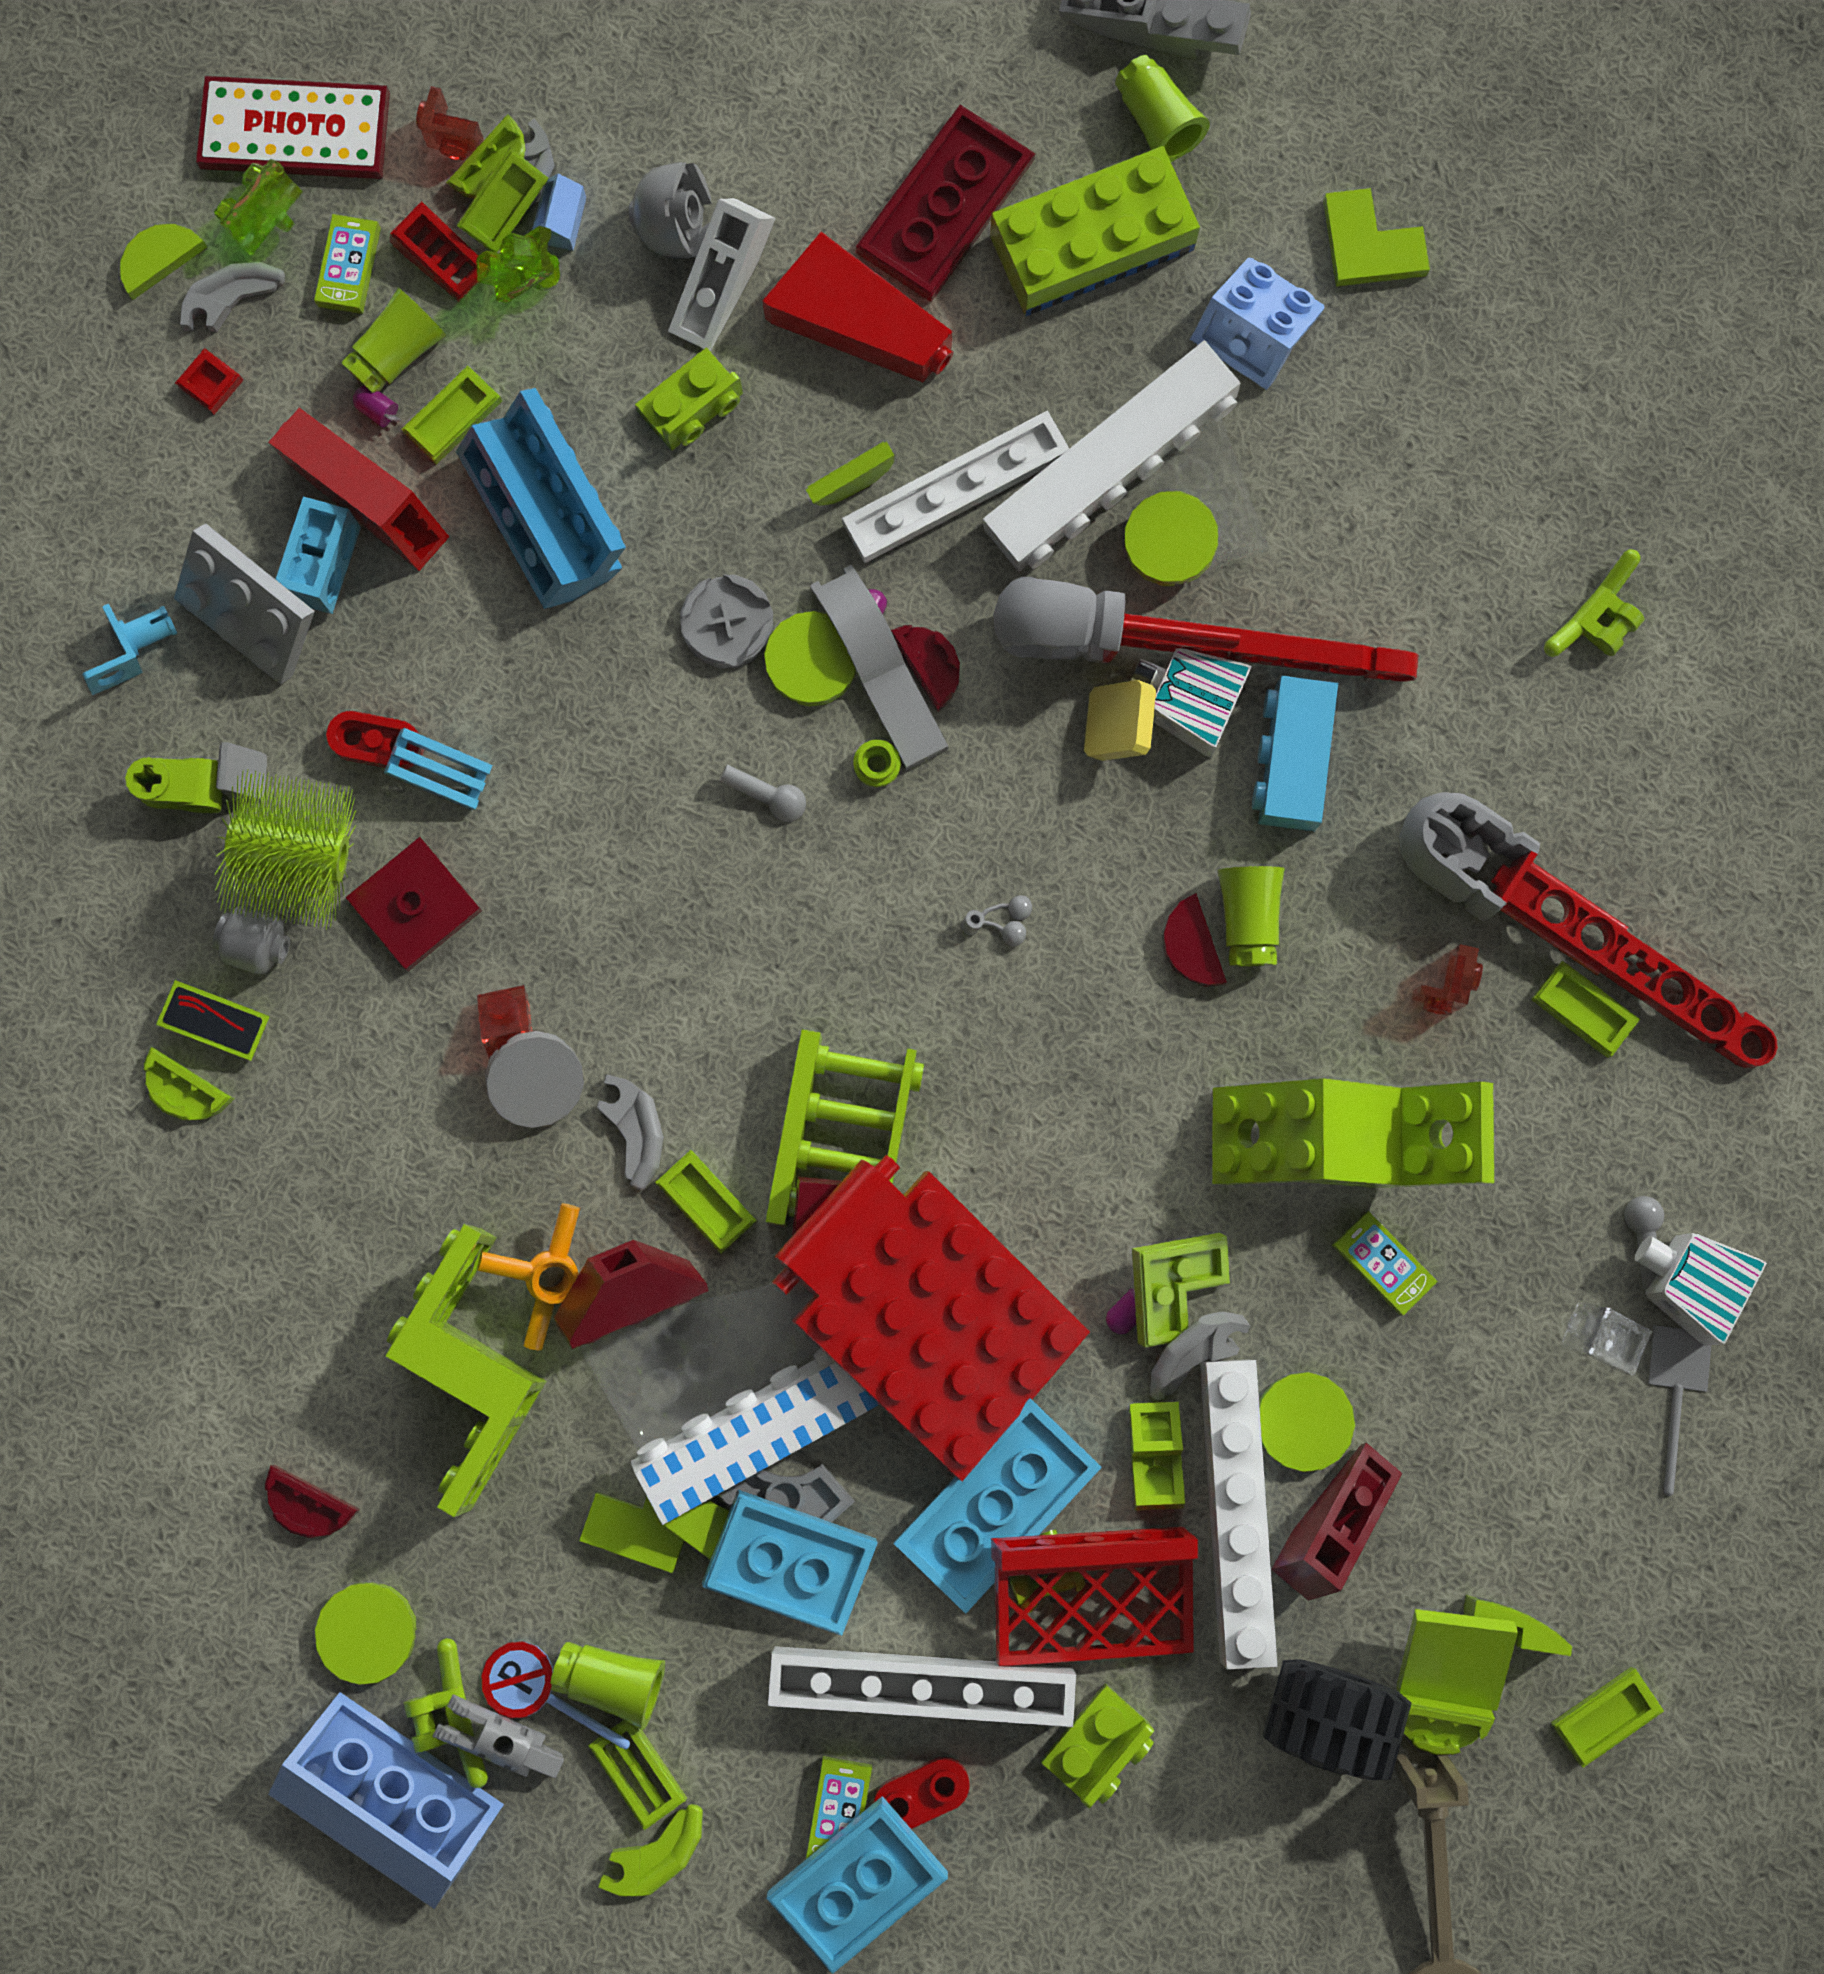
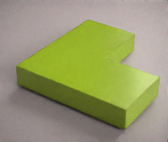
(1364, 253)
(1165, 1275)
(631, 1532)

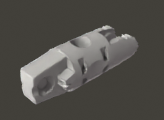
(519, 1755)

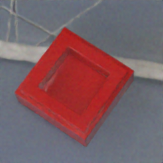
(209, 381)

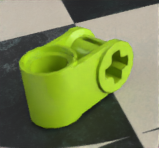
(184, 784)

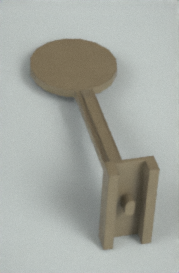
(1432, 1793)

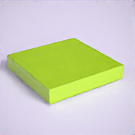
(1457, 1658)

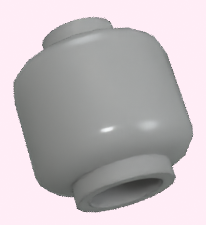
(250, 941)

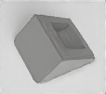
(232, 762)

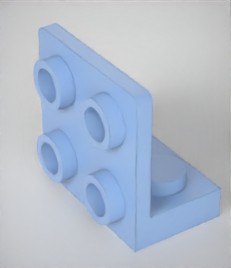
(1256, 321)

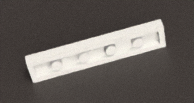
(955, 487)

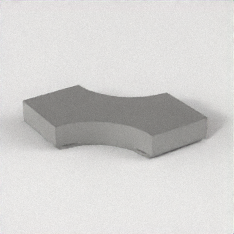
(811, 1493)

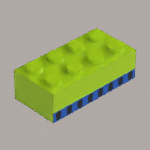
(1094, 230)

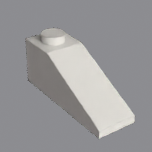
(720, 271)

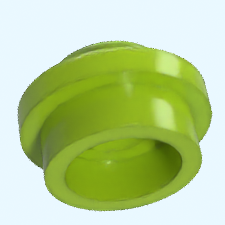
(881, 749)

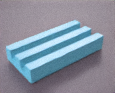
(475, 784)

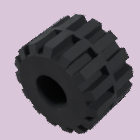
(1336, 1720)

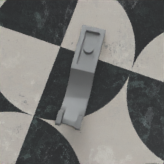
(881, 668)

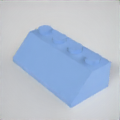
(385, 1800)

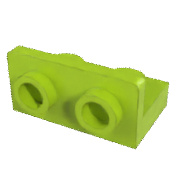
(690, 400)
(1099, 1747)

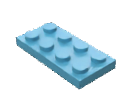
(1007, 1494)

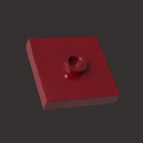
(413, 904)

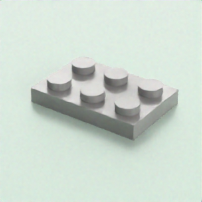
(243, 603)

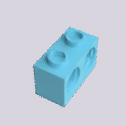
(318, 553)

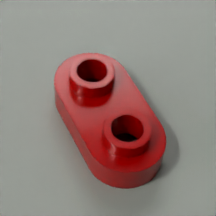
(376, 742)
(919, 1790)

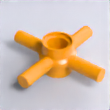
(530, 1272)

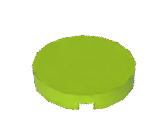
(1171, 538)
(808, 660)
(1305, 1421)
(365, 1633)

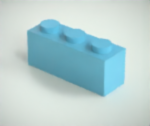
(1295, 753)

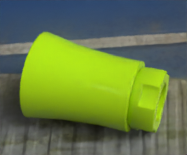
(1161, 108)
(392, 342)
(1251, 913)
(609, 1681)

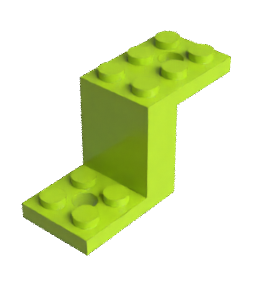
(1353, 1134)
(464, 1367)

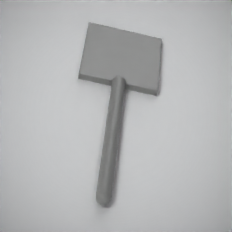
(1681, 1364)

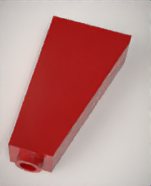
(856, 311)
(361, 486)

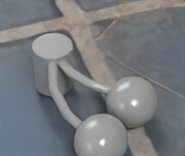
(1013, 932)

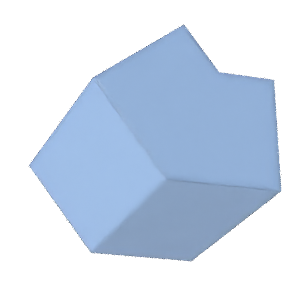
(561, 210)

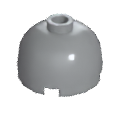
(667, 206)

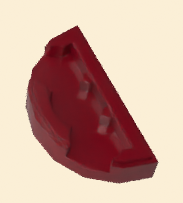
(931, 661)
(1190, 945)
(305, 1507)

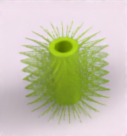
(286, 849)

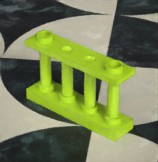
(807, 1106)

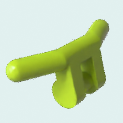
(1626, 616)
(421, 1712)

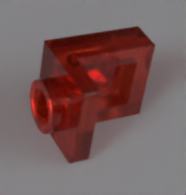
(446, 133)
(1461, 978)
(503, 1016)

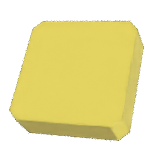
(1120, 720)

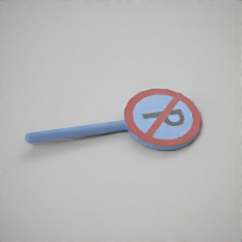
(518, 1685)

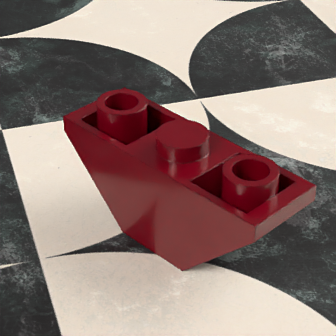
(623, 1290)

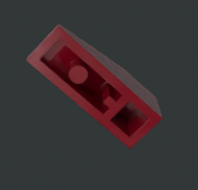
(1337, 1526)

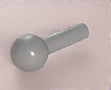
(785, 802)
(1644, 1217)

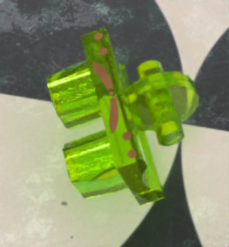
(260, 207)
(519, 265)

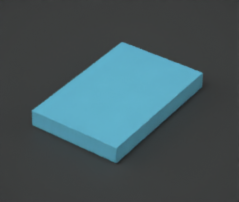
(789, 1562)
(857, 1885)

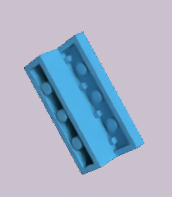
(542, 501)

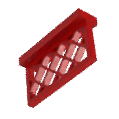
(1093, 1552)

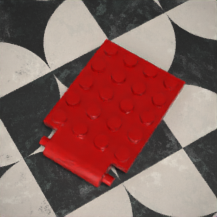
(926, 1311)

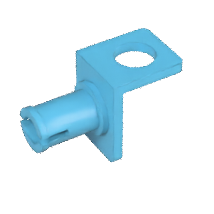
(131, 637)

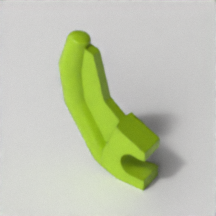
(657, 1862)

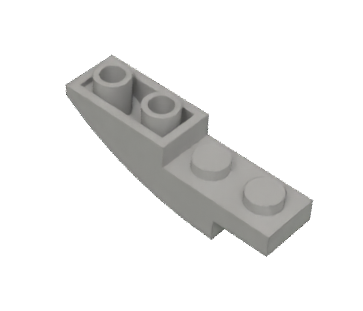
(1165, 25)

